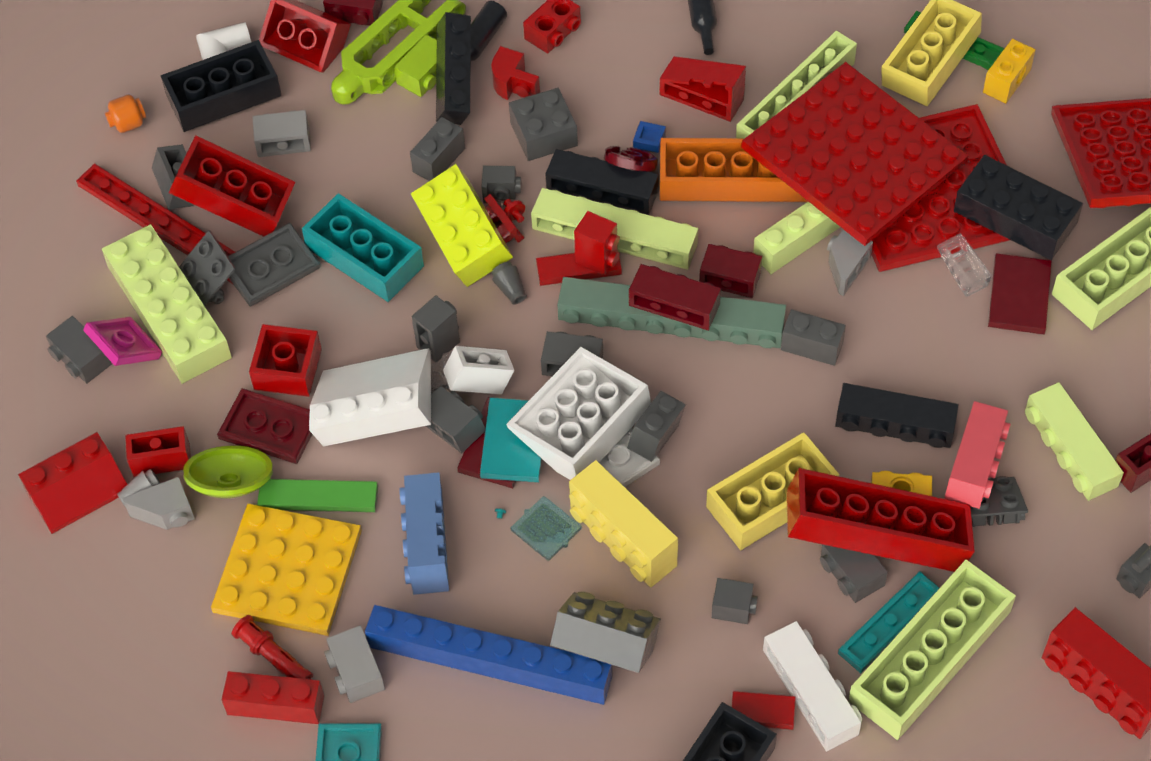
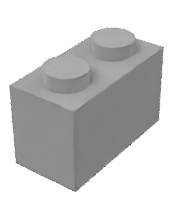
(281, 133)
(355, 664)

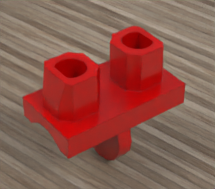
(512, 211)

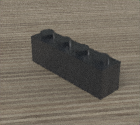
(453, 67)
(602, 181)
(896, 415)

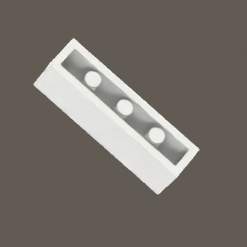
(814, 689)

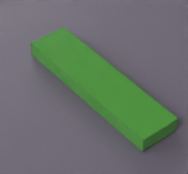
(319, 495)

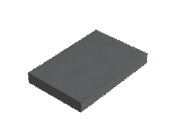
(271, 264)

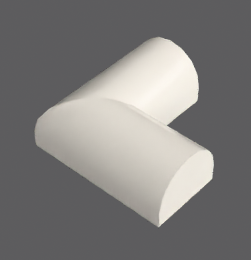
(222, 40)

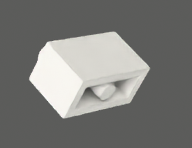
(478, 370)

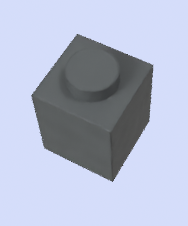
(733, 601)

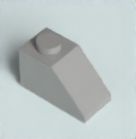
(847, 259)
(161, 505)

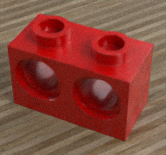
(552, 24)

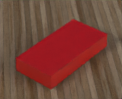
(766, 709)

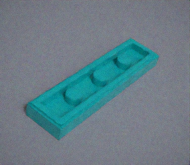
(887, 623)

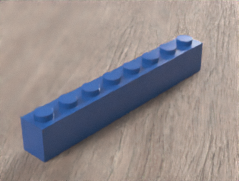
(488, 654)

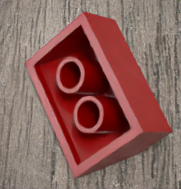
(303, 33)
(73, 482)

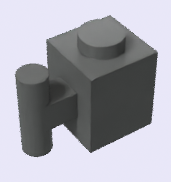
(1136, 572)

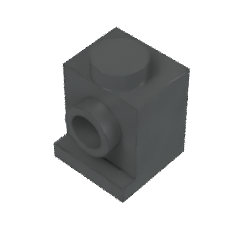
(500, 182)

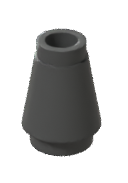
(509, 282)

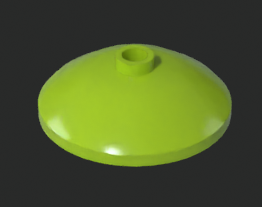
(228, 471)

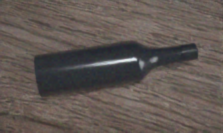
(703, 21)
(485, 26)

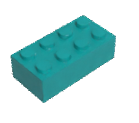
(363, 247)

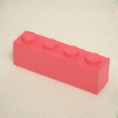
(976, 455)

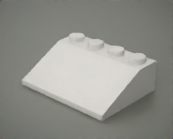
(372, 398)
(580, 413)

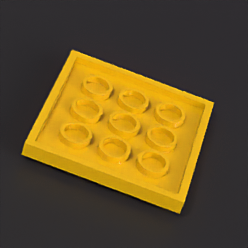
(287, 569)

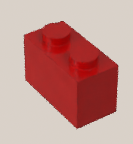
(596, 243)
(158, 450)

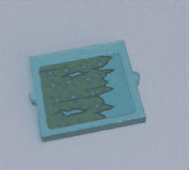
(546, 528)

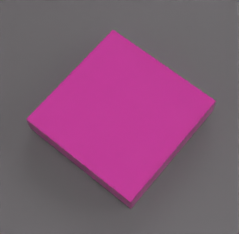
(122, 341)

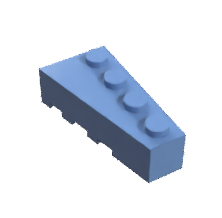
(425, 534)

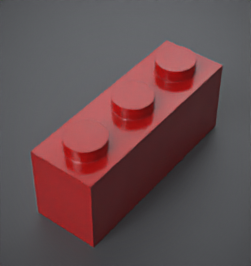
(273, 697)

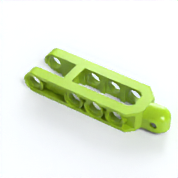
(380, 77)

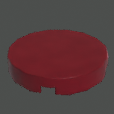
(631, 158)

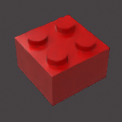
(285, 360)

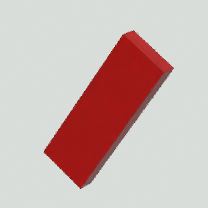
(554, 268)

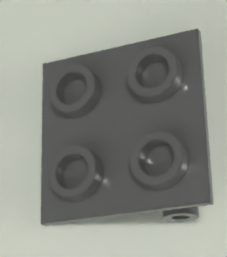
(207, 269)
(1004, 503)

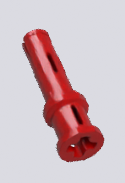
(262, 644)

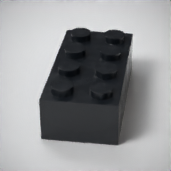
(221, 85)
(1018, 207)
(732, 738)

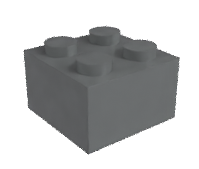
(543, 124)

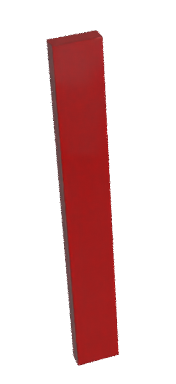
(142, 210)

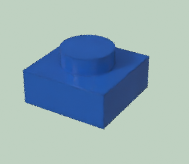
(649, 136)

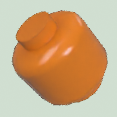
(125, 113)

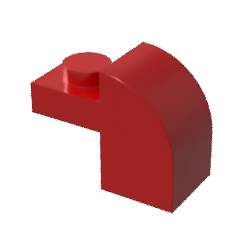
(510, 75)

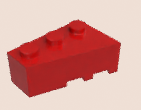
(705, 85)

